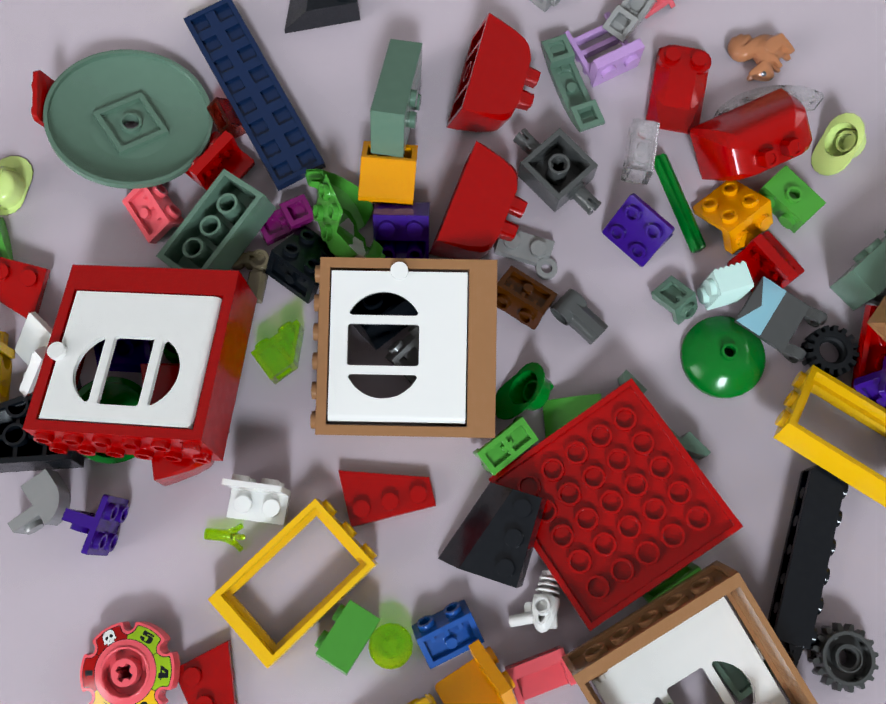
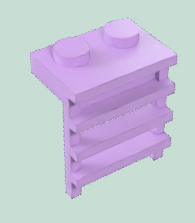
(610, 64)

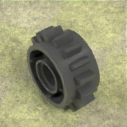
(859, 662)

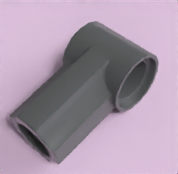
(573, 311)

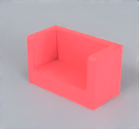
(539, 674)

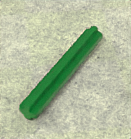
(679, 203)

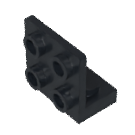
(294, 262)

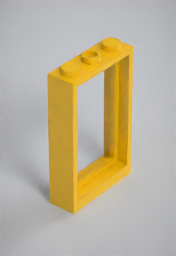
(821, 451)
(245, 624)

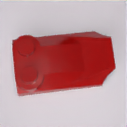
(678, 87)

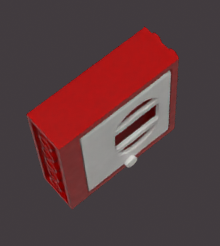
(155, 306)

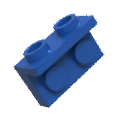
(446, 633)

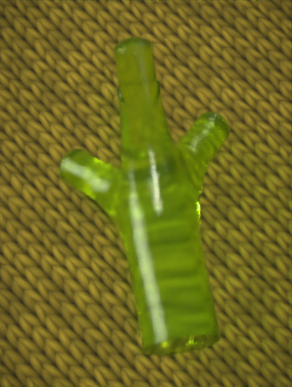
(226, 535)

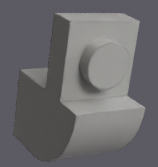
(48, 499)

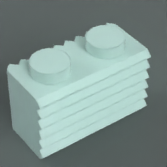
(725, 286)

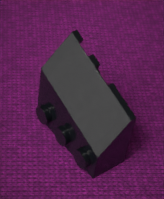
(320, 13)
(19, 449)
(497, 535)

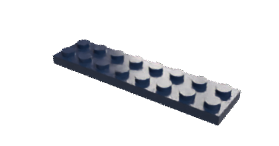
(254, 93)

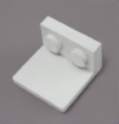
(32, 349)
(257, 501)

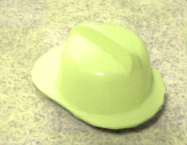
(839, 144)
(15, 181)

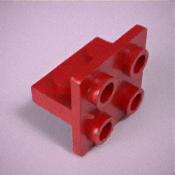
(219, 155)
(768, 259)

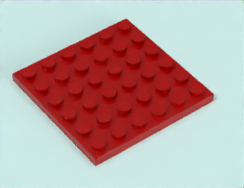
(619, 504)

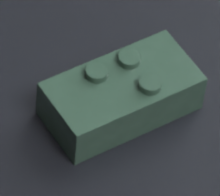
(396, 98)
(218, 226)
(865, 277)

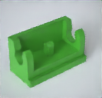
(506, 446)

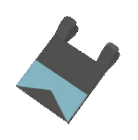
(775, 316)

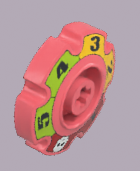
(142, 648)

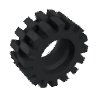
(842, 344)

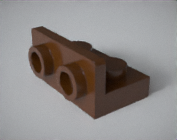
(523, 297)

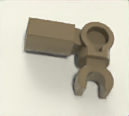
(257, 278)

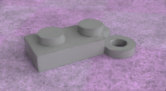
(529, 250)

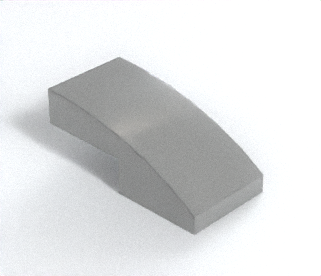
(627, 17)

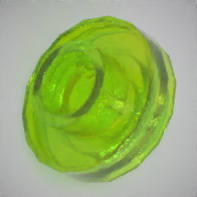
(390, 645)

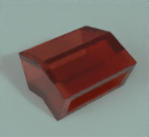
(221, 107)

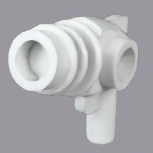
(543, 608)

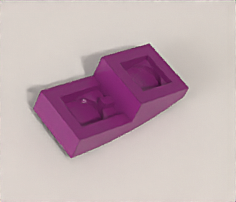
(287, 220)

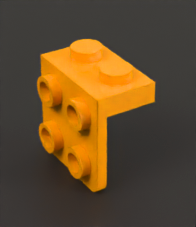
(736, 212)
(477, 681)

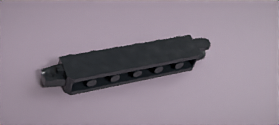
(806, 559)

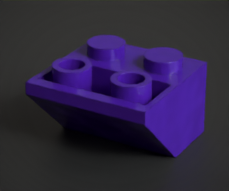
(402, 229)

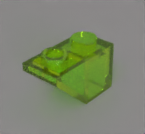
(280, 353)

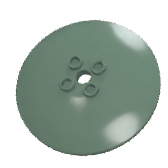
(106, 90)

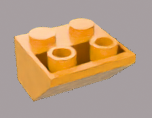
(387, 177)

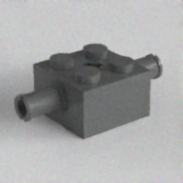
(557, 170)

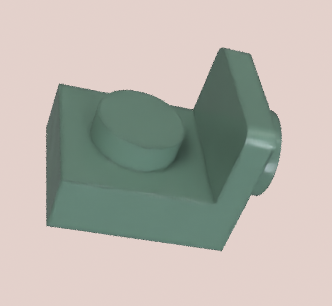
(676, 299)

